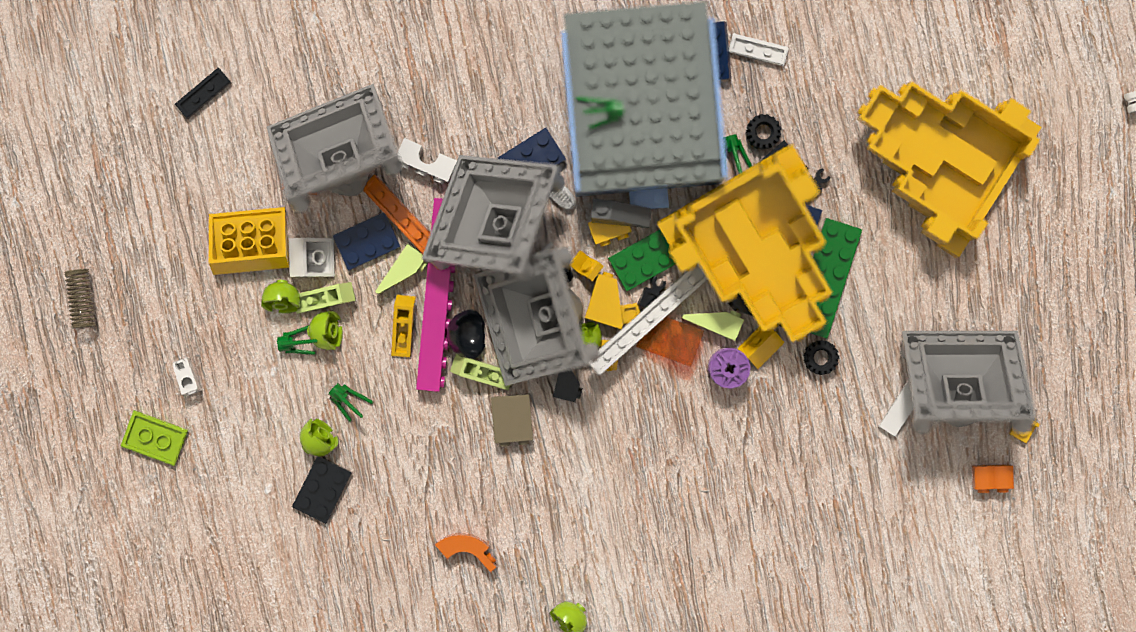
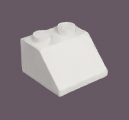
(311, 257)

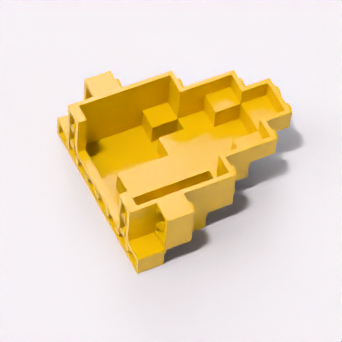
(948, 155)
(758, 242)

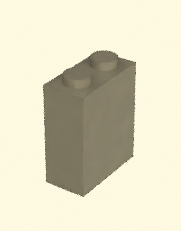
(512, 419)

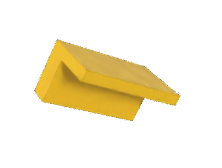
(761, 346)

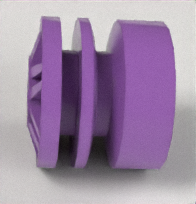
(717, 367)

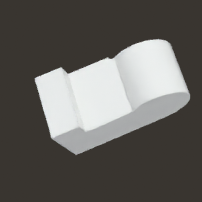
(186, 377)

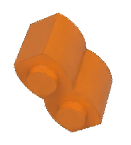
(993, 477)

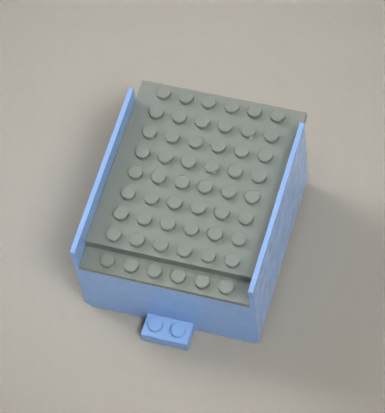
(668, 81)

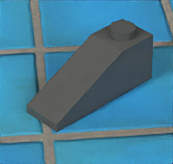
(620, 214)

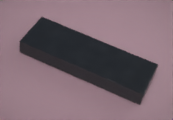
(203, 93)

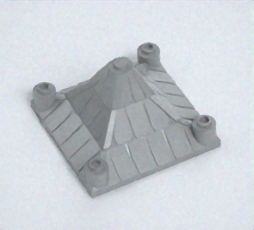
(333, 147)
(492, 215)
(535, 319)
(967, 378)

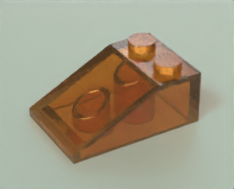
(672, 341)

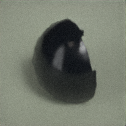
(466, 334)

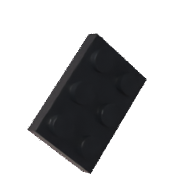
(322, 489)

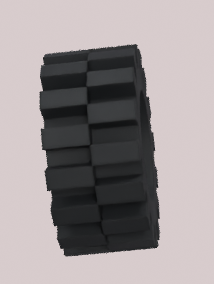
(763, 120)
(832, 360)

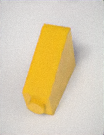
(605, 302)

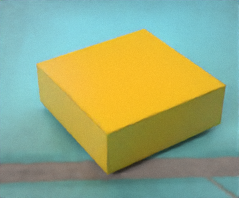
(629, 312)

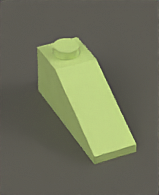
(405, 266)
(326, 297)
(722, 323)
(478, 371)

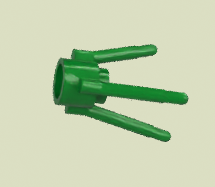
(613, 110)
(731, 145)
(286, 342)
(339, 395)

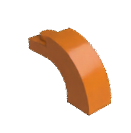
(467, 543)

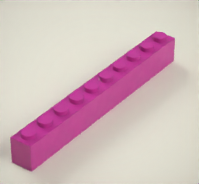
(435, 323)

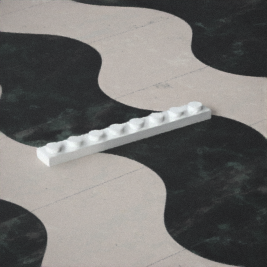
(648, 318)

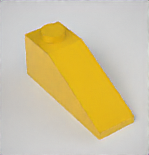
(403, 325)

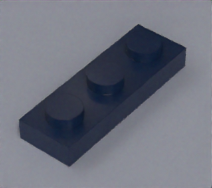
(722, 50)

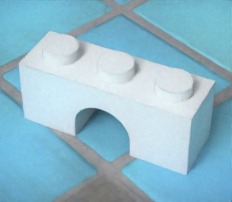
(441, 169)

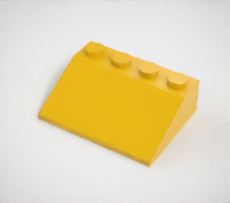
(248, 241)

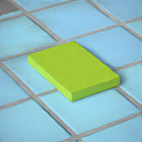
(154, 438)

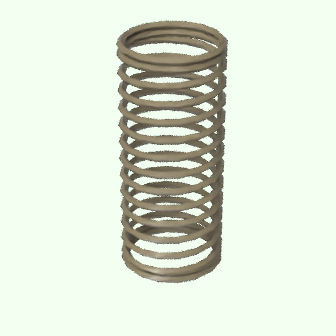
(76, 324)

